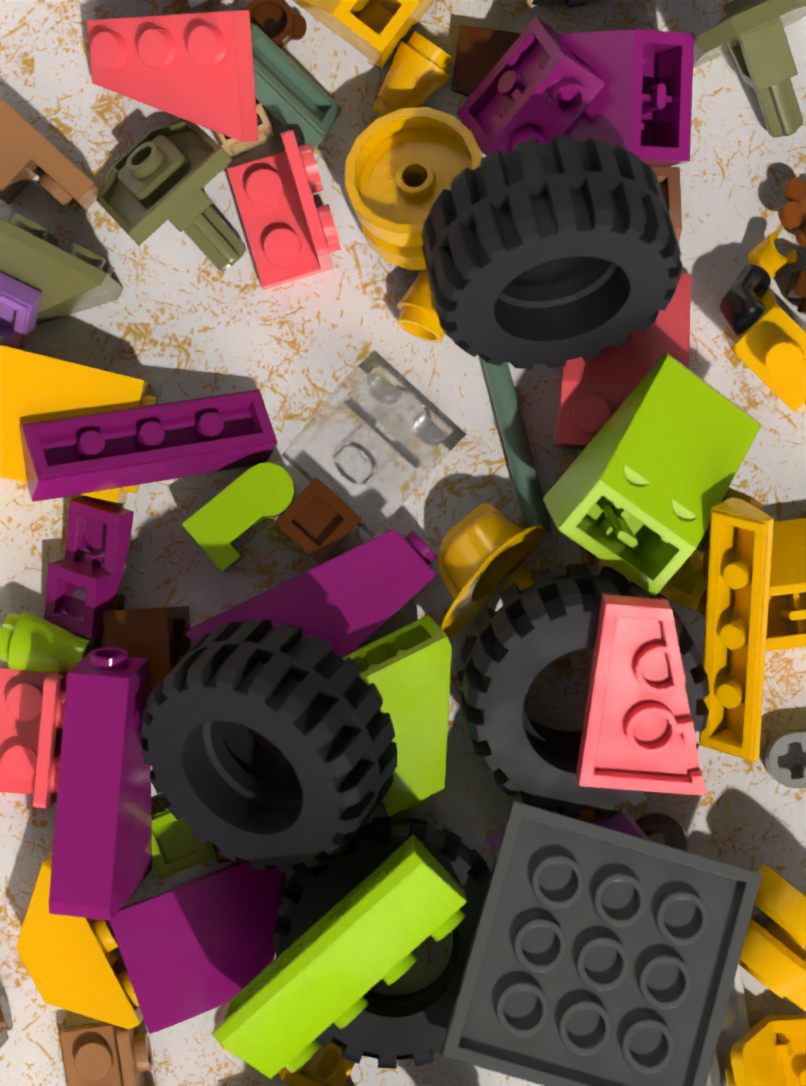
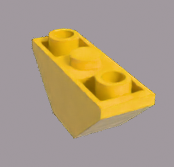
(76, 961)

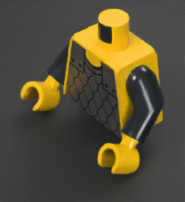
(764, 328)

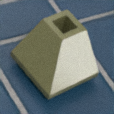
(67, 279)

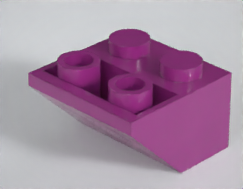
(643, 94)

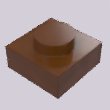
(318, 520)

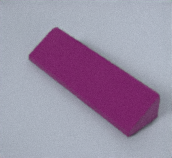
(146, 444)

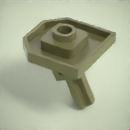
(762, 54)
(163, 182)

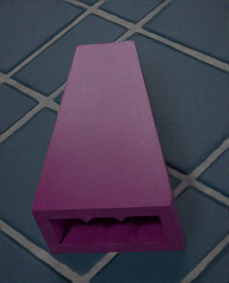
(344, 596)
(102, 788)

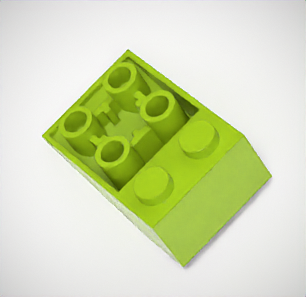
(653, 474)

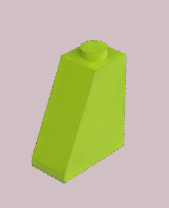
(414, 680)

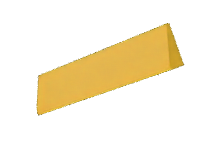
(736, 626)

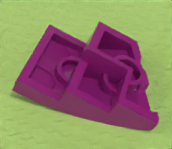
(199, 941)

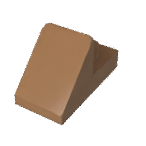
(28, 152)

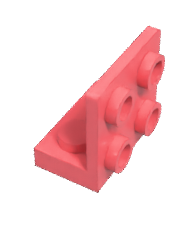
(280, 217)
(31, 733)

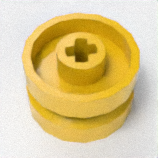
(399, 173)
(778, 949)

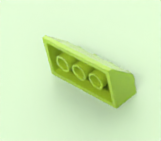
(340, 960)

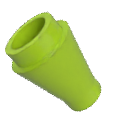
(40, 645)

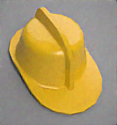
(478, 558)

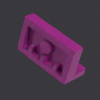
(529, 93)

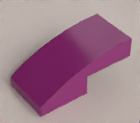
(92, 567)

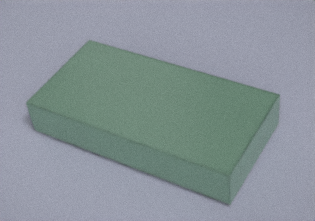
(290, 92)

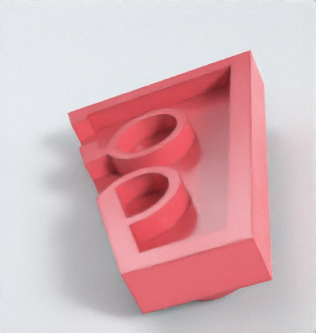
(181, 65)
(637, 704)

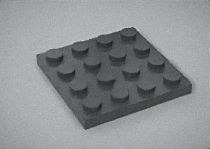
(599, 957)

